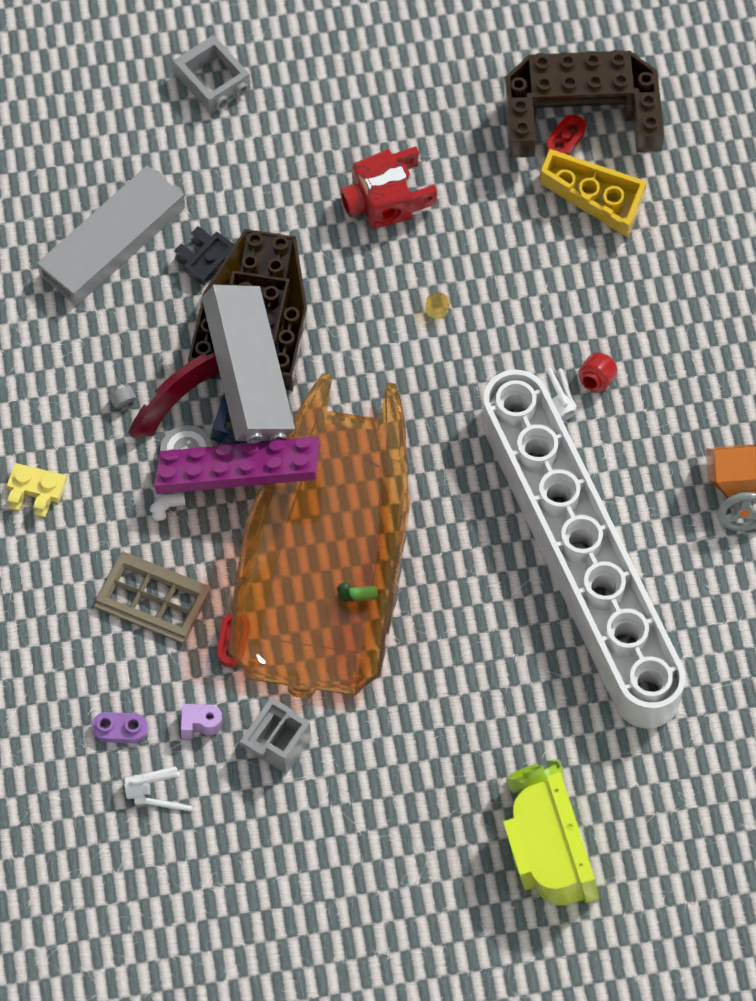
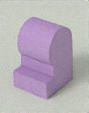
(201, 719)

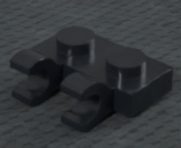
(208, 258)

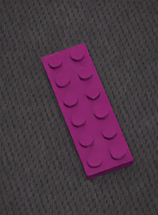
(237, 465)

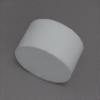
(122, 397)

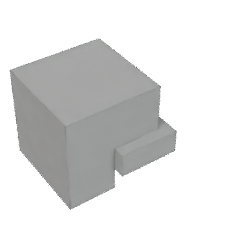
(277, 735)

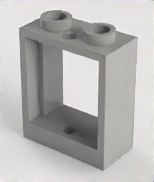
(199, 57)

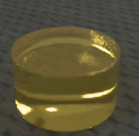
(437, 305)

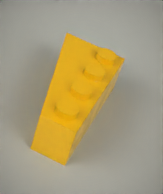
(595, 189)

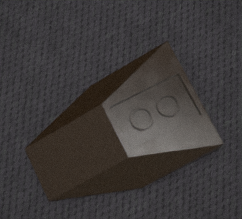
(274, 265)

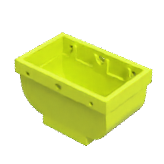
(550, 844)

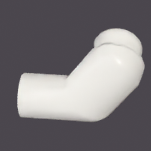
(164, 502)

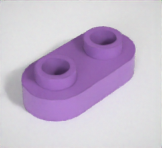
(119, 727)

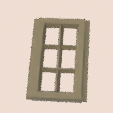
(145, 620)

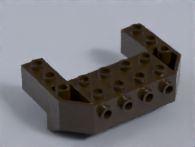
(582, 80)

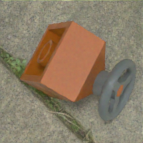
(734, 474)

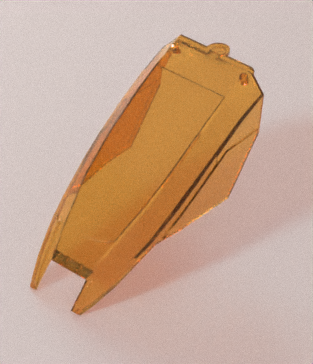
(316, 536)

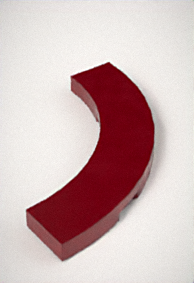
(171, 392)

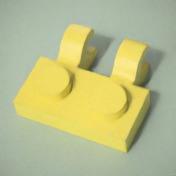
(37, 483)

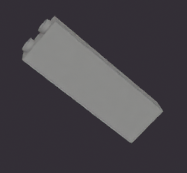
(111, 235)
(248, 363)

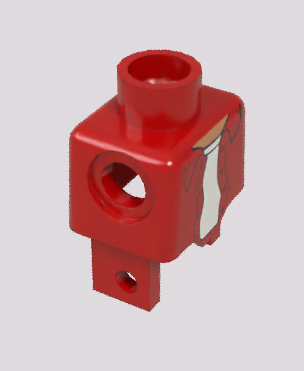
(382, 190)

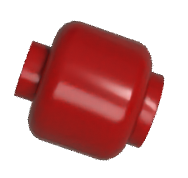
(597, 372)

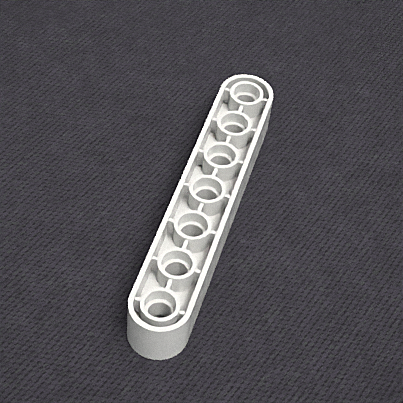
(582, 570)

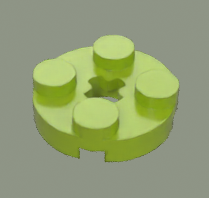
(532, 775)

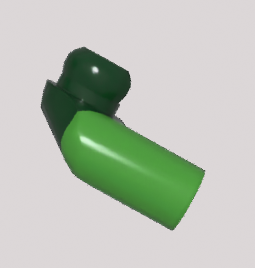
(349, 594)

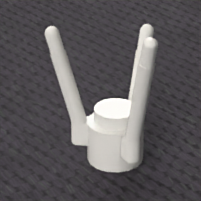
(563, 402)
(139, 786)

